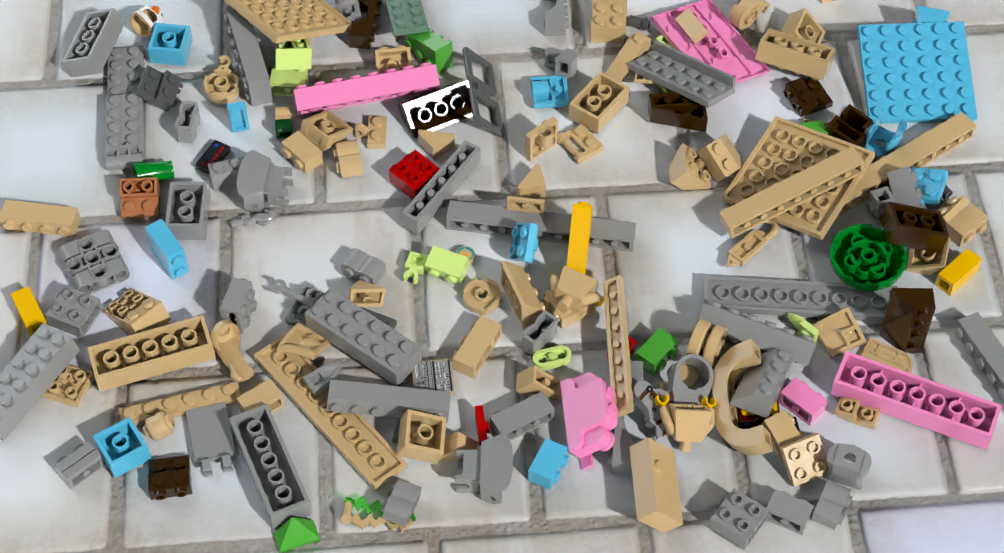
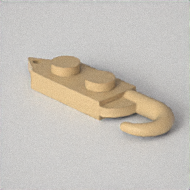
(751, 245)

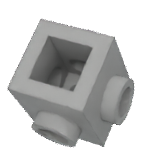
(878, 200)

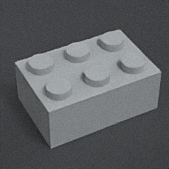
(188, 210)

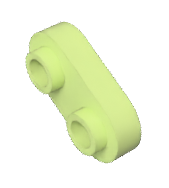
(551, 357)

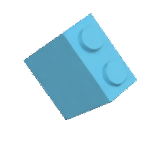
(167, 249)

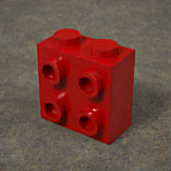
(412, 173)

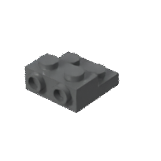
(159, 88)

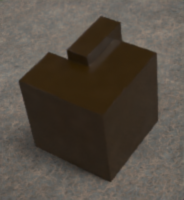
(850, 126)

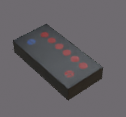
(215, 153)

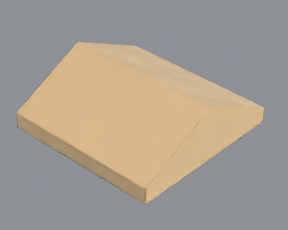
(927, 262)

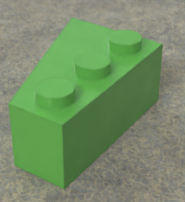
(431, 49)

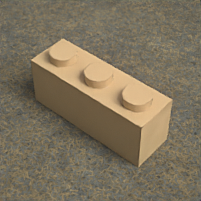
(476, 346)

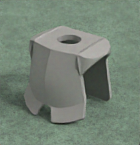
(847, 473)

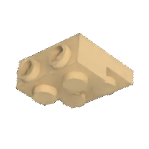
(392, 58)
(570, 316)

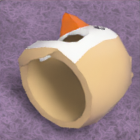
(144, 20)

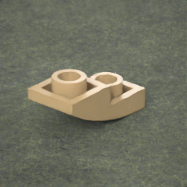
(858, 414)

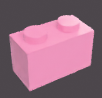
(802, 401)

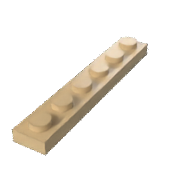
(178, 404)

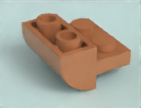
(139, 197)

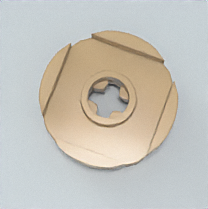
(482, 305)

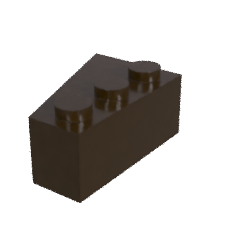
(677, 111)

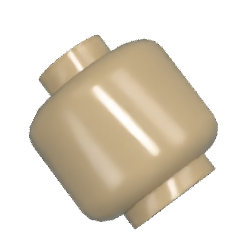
(159, 425)

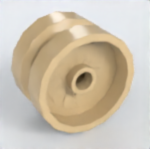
(707, 342)

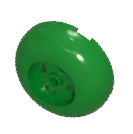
(869, 248)

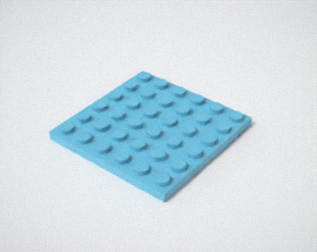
(916, 71)

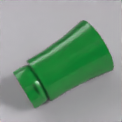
(158, 169)

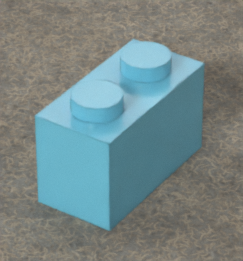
(548, 464)

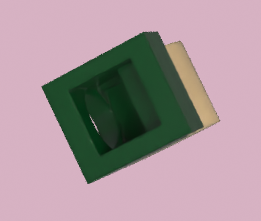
(283, 121)

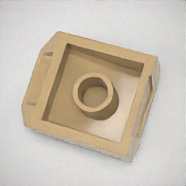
(325, 130)

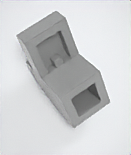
(562, 60)

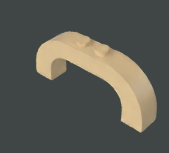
(727, 371)

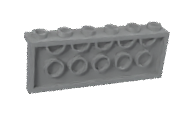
(684, 75)

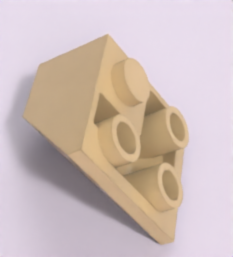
(689, 170)

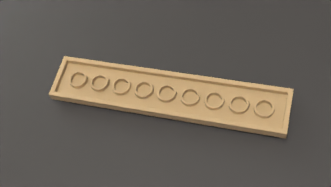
(346, 431)

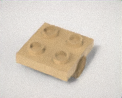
(541, 139)
(804, 459)

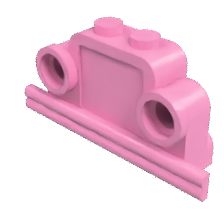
(588, 416)

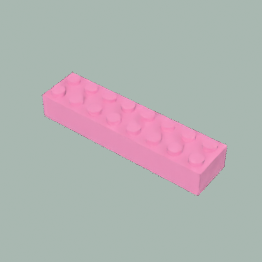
(365, 89)
(917, 400)

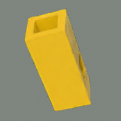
(958, 272)
(28, 309)

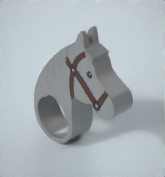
(676, 390)

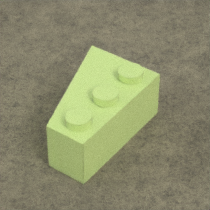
(294, 55)

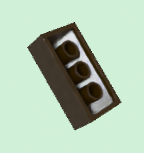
(437, 108)
(908, 318)

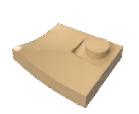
(839, 333)
(303, 342)

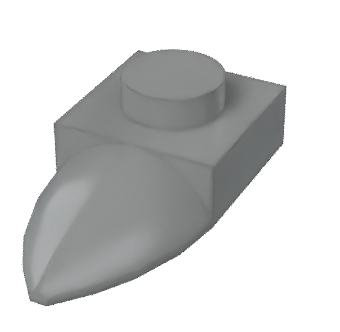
(320, 378)

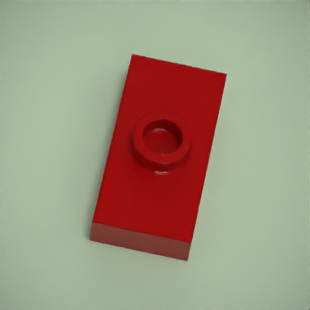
(482, 426)

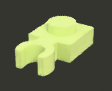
(414, 266)

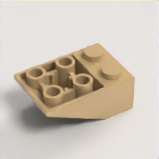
(137, 312)

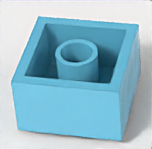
(170, 44)
(122, 447)

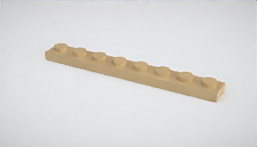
(618, 344)

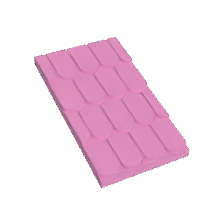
(721, 48)

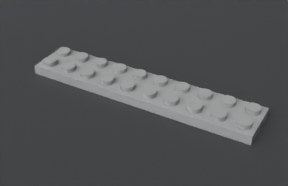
(795, 297)

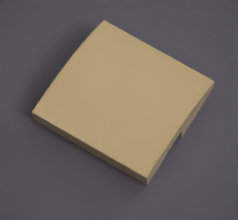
(526, 204)

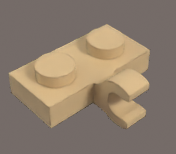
(375, 132)

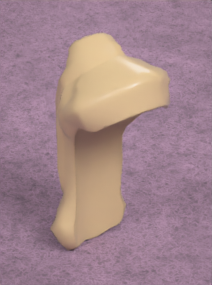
(226, 342)

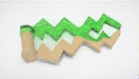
(361, 502)

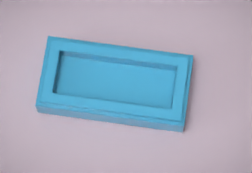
(238, 116)

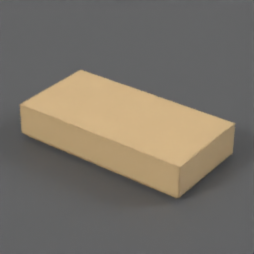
(691, 26)

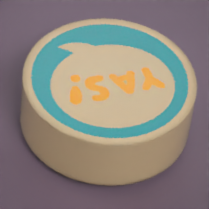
(468, 252)

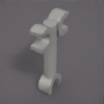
(307, 301)

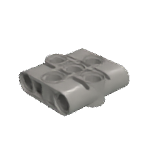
(94, 262)

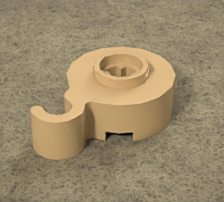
(746, 12)
(223, 84)

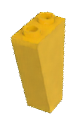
(580, 236)

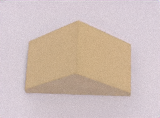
(436, 142)
(533, 184)
(367, 294)
(457, 442)

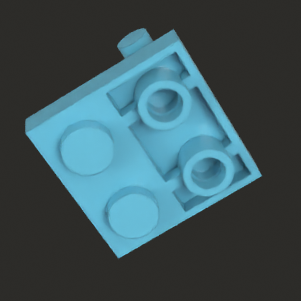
(524, 242)

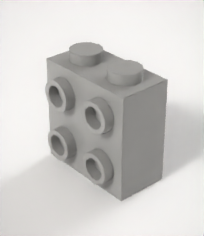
(238, 303)
(73, 311)
(738, 518)

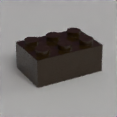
(914, 227)

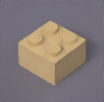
(421, 436)

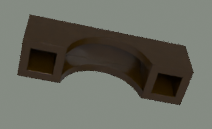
(362, 32)

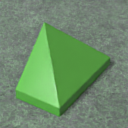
(296, 533)

